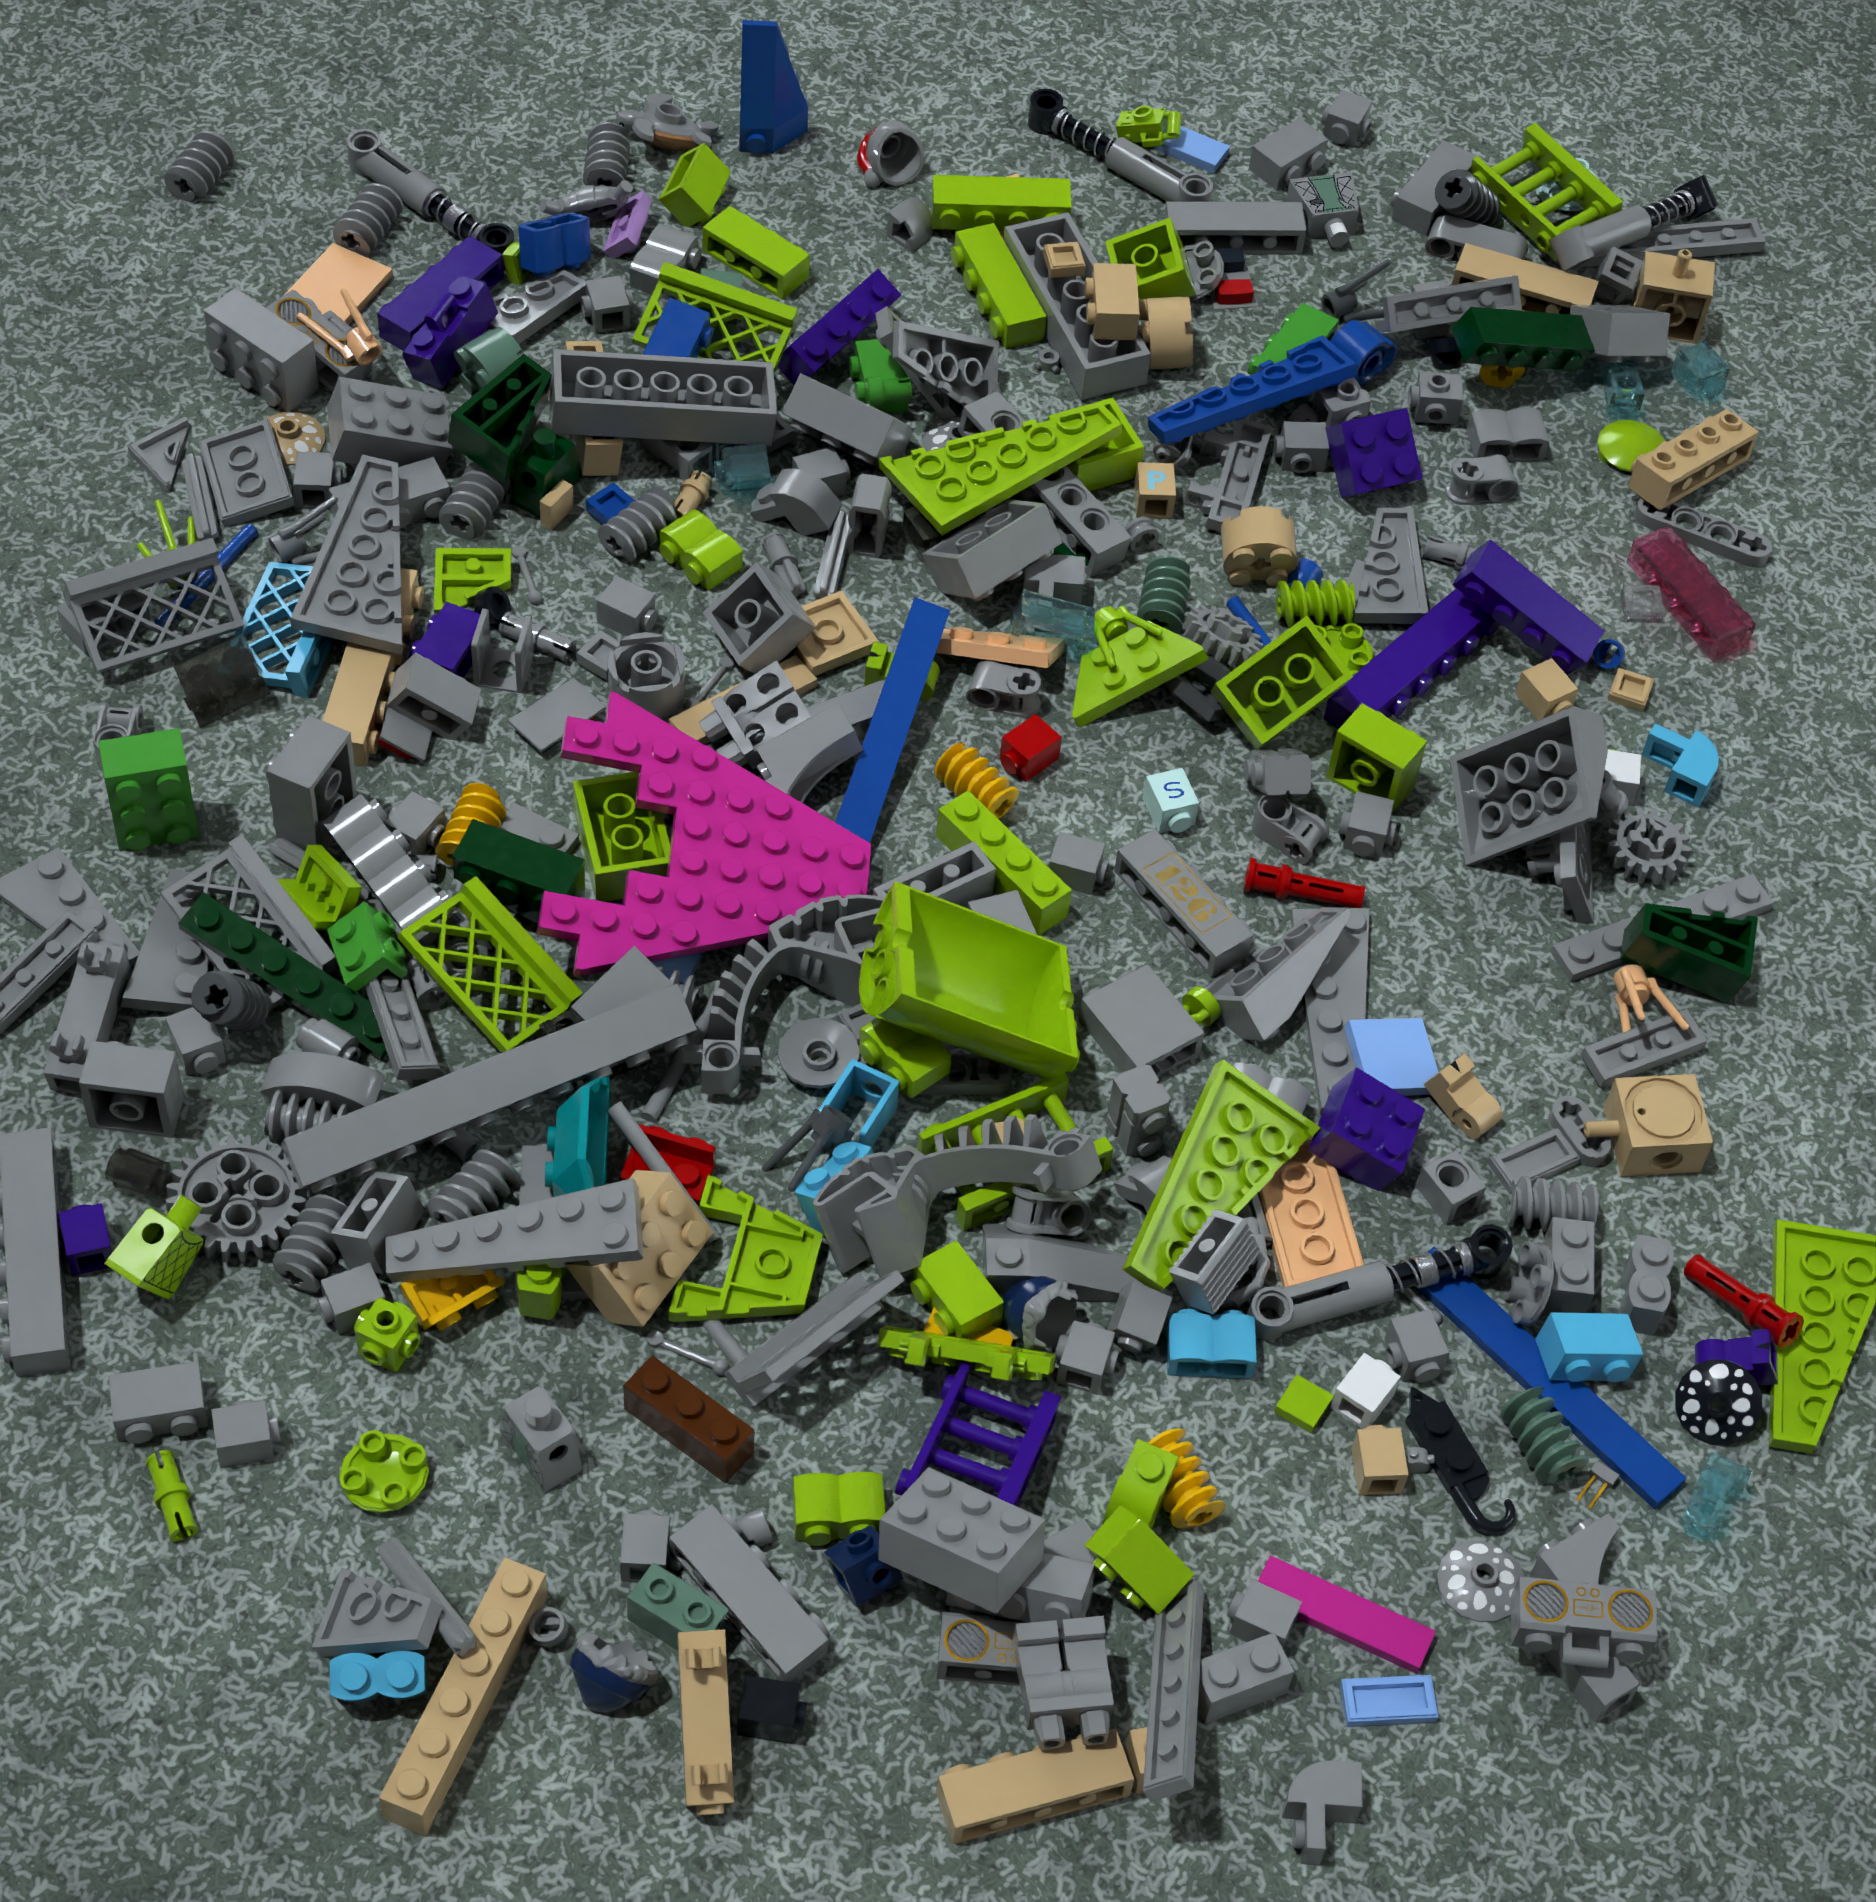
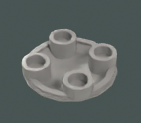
(1205, 268)
(1530, 1283)

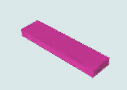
(1351, 1616)

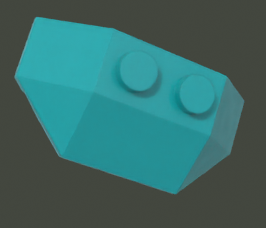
(580, 1140)

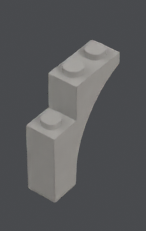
(808, 752)
(1580, 1561)

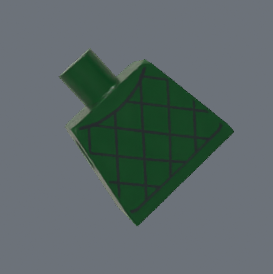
(541, 467)

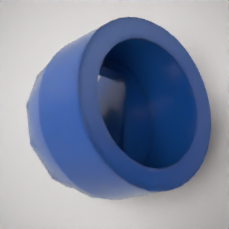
(1603, 648)

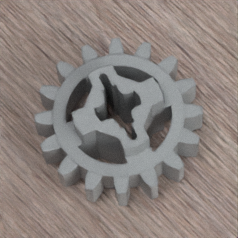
(1222, 634)
(1646, 845)

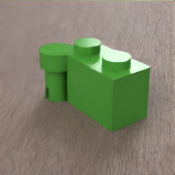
(880, 378)

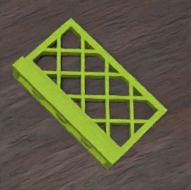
(729, 301)
(512, 943)

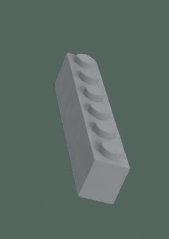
(33, 1255)

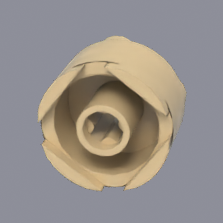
(1167, 331)
(1258, 546)

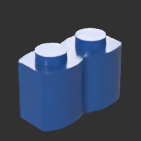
(554, 243)

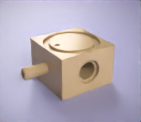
(1678, 288)
(1655, 1125)

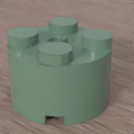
(486, 358)

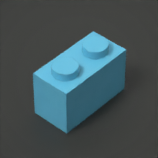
(1589, 1347)

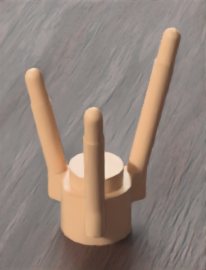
(360, 341)
(1635, 990)

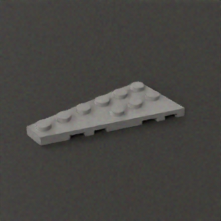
(357, 574)

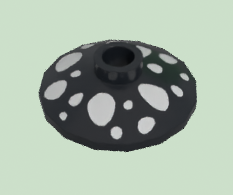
(1725, 1380)

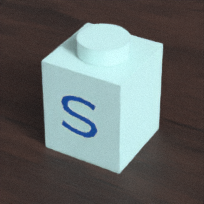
(1170, 801)

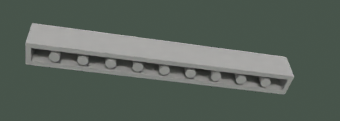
(488, 1087)

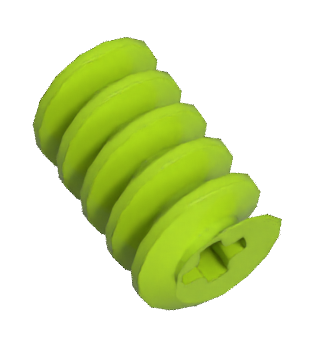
(1315, 601)

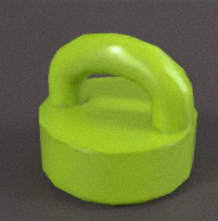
(1201, 1006)

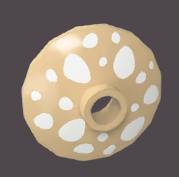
(295, 434)

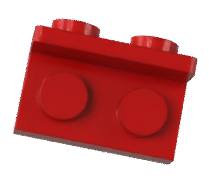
(687, 1157)

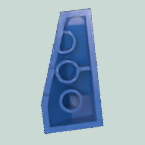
(771, 98)

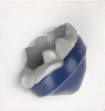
(1039, 1312)
(611, 1673)

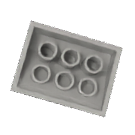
(1529, 783)

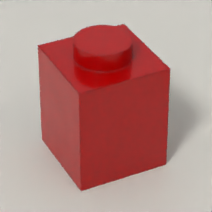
(1030, 748)

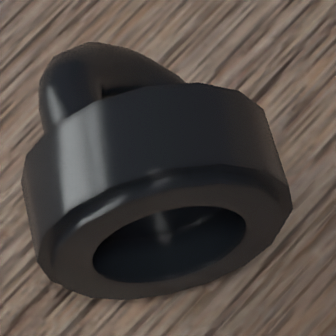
(1443, 346)
(495, 601)

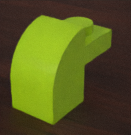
(1143, 1482)

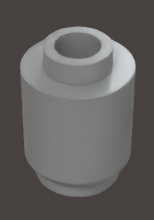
(327, 1038)

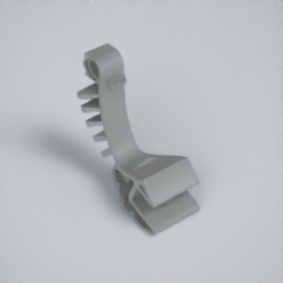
(817, 946)
(885, 1199)

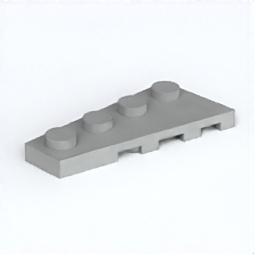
(168, 959)

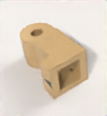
(1464, 1098)

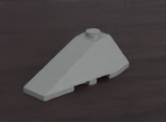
(1018, 1257)

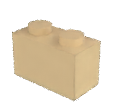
(1113, 301)

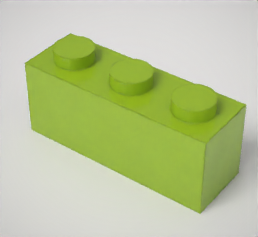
(756, 252)

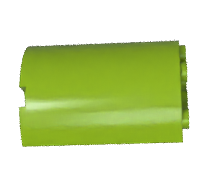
(971, 983)

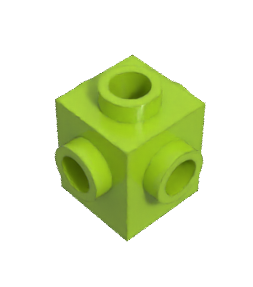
(387, 1334)

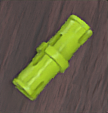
(171, 1495)

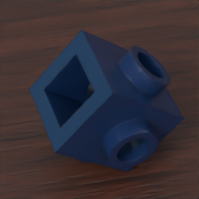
(858, 1568)

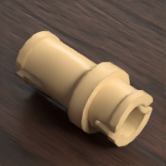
(693, 493)

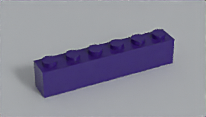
(1414, 659)

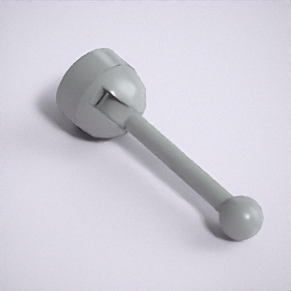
(754, 1532)

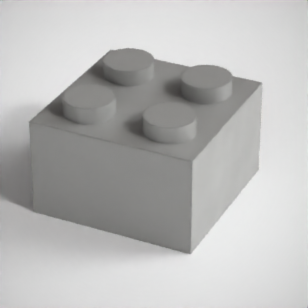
(1625, 331)
(759, 619)
(131, 1088)

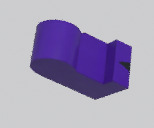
(1754, 1353)

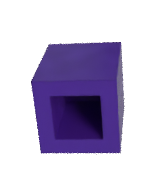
(86, 1238)

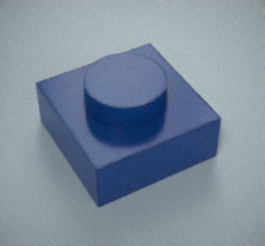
(608, 503)

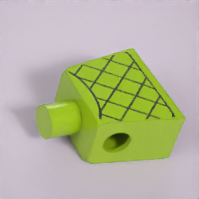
(159, 1248)

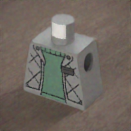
(1327, 205)
(534, 1430)

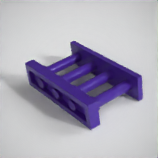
(1023, 1452)

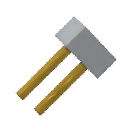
(1604, 1475)

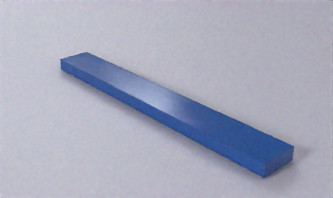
(892, 718)
(1582, 1409)

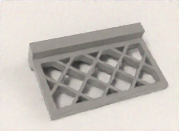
(146, 573)
(272, 899)
(809, 1336)

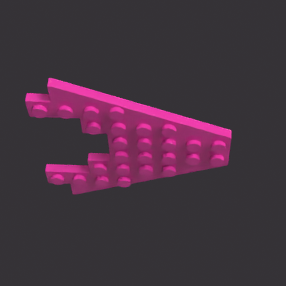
(735, 853)

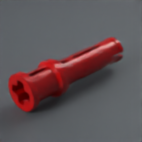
(1284, 882)
(1756, 1308)

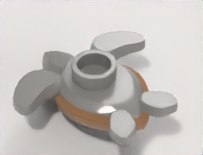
(666, 125)

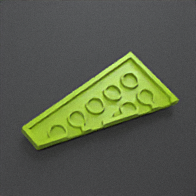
(993, 465)
(1220, 1164)
(1832, 1284)

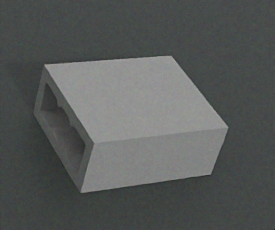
(1140, 1023)

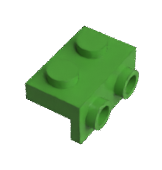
(366, 946)

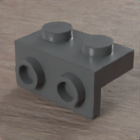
(1195, 689)

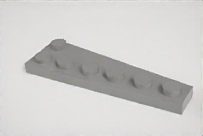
(1334, 998)
(577, 1226)

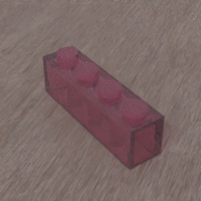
(1691, 593)

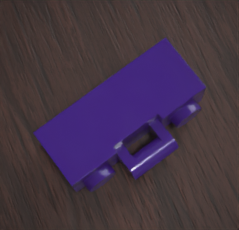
(450, 324)

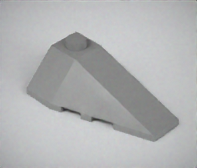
(949, 360)
(1271, 987)

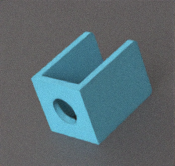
(851, 1083)

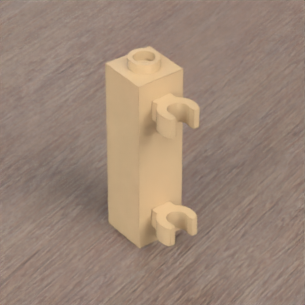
(705, 1721)

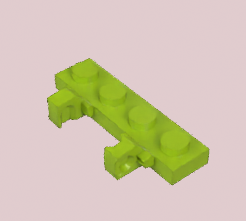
(945, 1350)

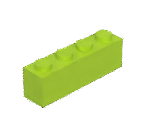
(974, 201)
(998, 286)
(1016, 866)

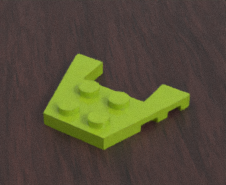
(768, 1265)

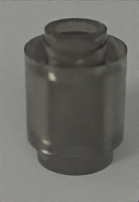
(139, 1173)

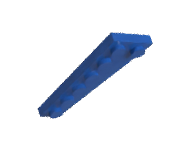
(1302, 372)

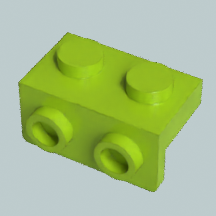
(322, 888)

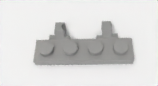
(1242, 462)

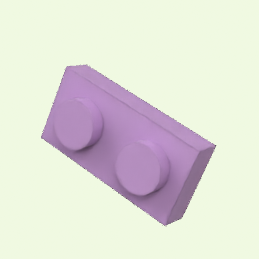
(627, 226)

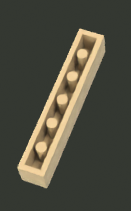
(367, 678)
(463, 1698)

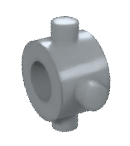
(1047, 360)
(1418, 1459)

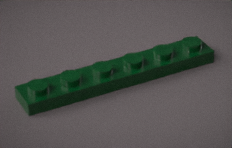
(283, 971)

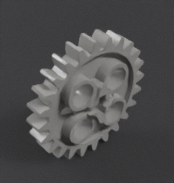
(239, 1196)

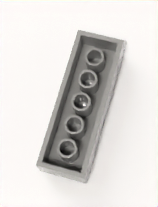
(1090, 363)
(662, 397)

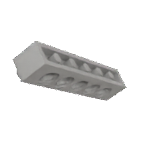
(1074, 510)

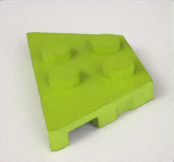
(1140, 665)

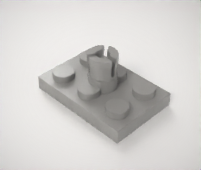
(1572, 866)

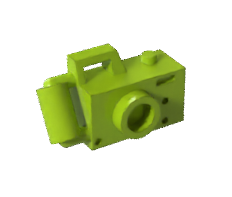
(1149, 125)

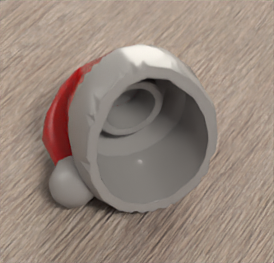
(890, 155)

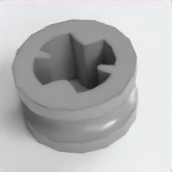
(1143, 534)

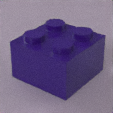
(1373, 452)
(1367, 1129)

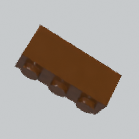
(689, 1419)

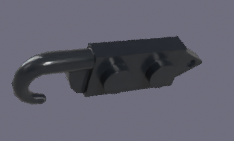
(1455, 1460)

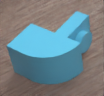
(1691, 761)

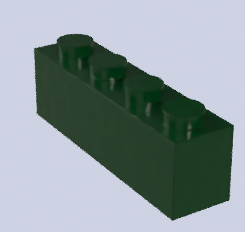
(1522, 339)

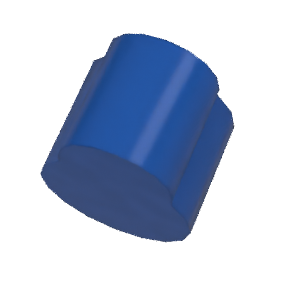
(1366, 347)

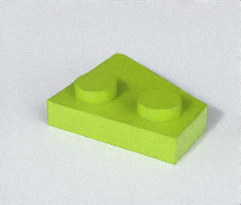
(466, 571)

